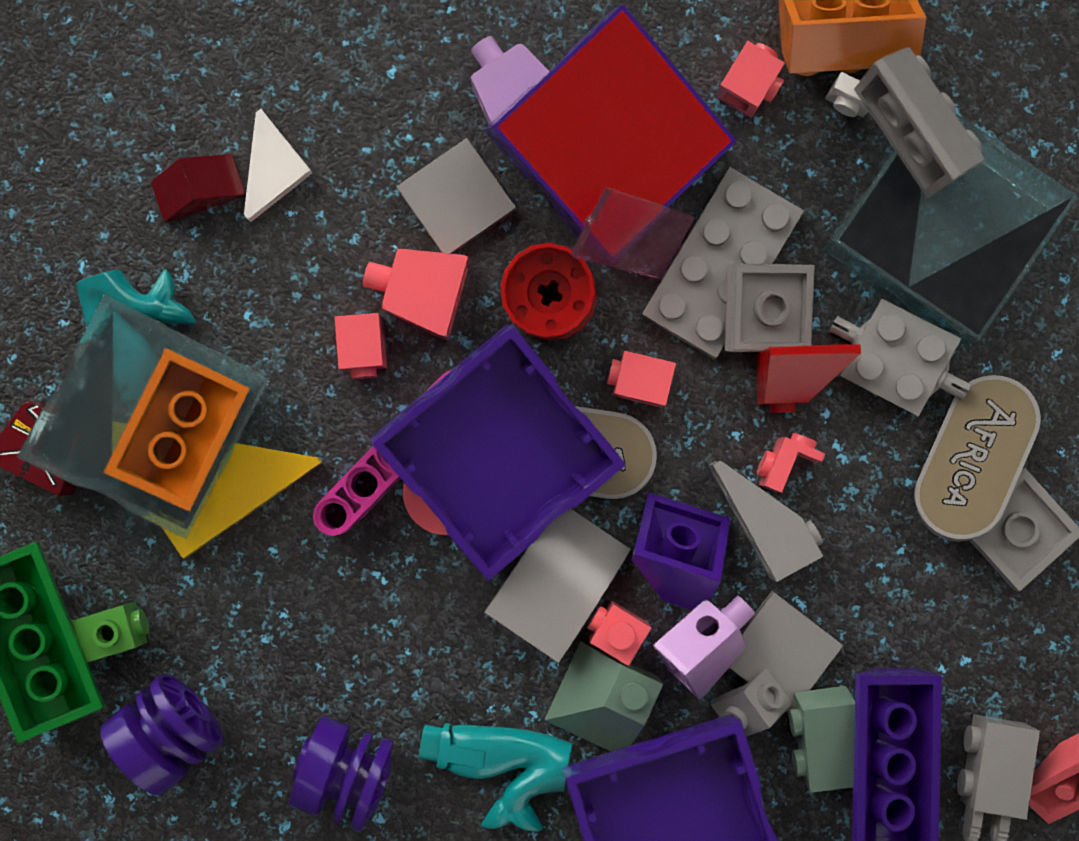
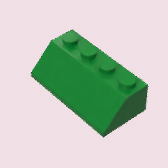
(41, 659)

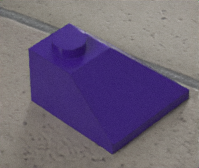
(681, 550)

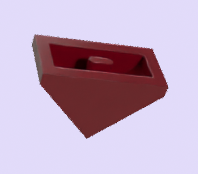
(197, 185)

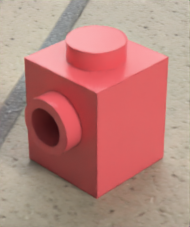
(752, 79)
(617, 631)

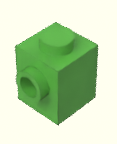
(111, 631)

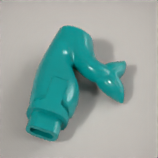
(156, 304)
(491, 751)

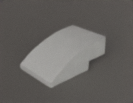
(558, 583)

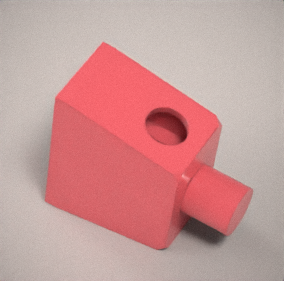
(421, 288)

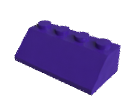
(897, 755)

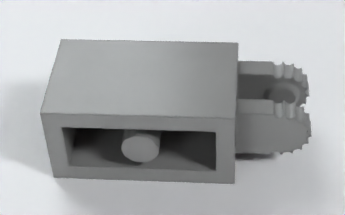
(996, 774)

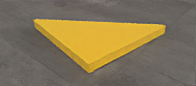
(246, 483)

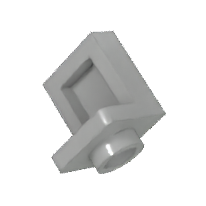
(754, 704)

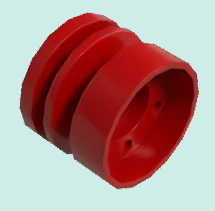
(541, 268)

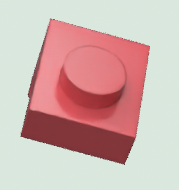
(776, 465)

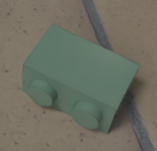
(825, 738)

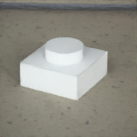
(844, 96)

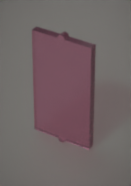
(632, 234)

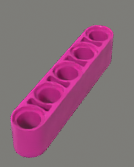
(347, 495)

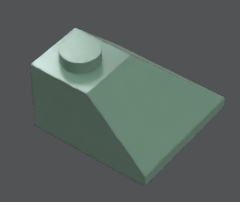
(603, 698)

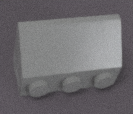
(919, 120)

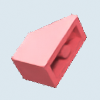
(1057, 782)

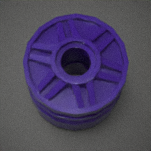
(161, 735)
(340, 773)

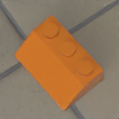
(847, 33)
(176, 429)

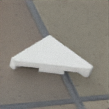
(272, 169)

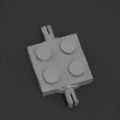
(901, 357)

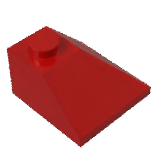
(798, 373)

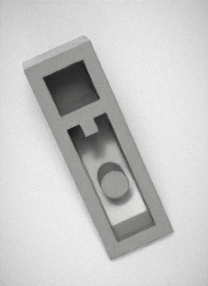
(774, 531)

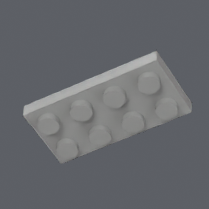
(737, 227)

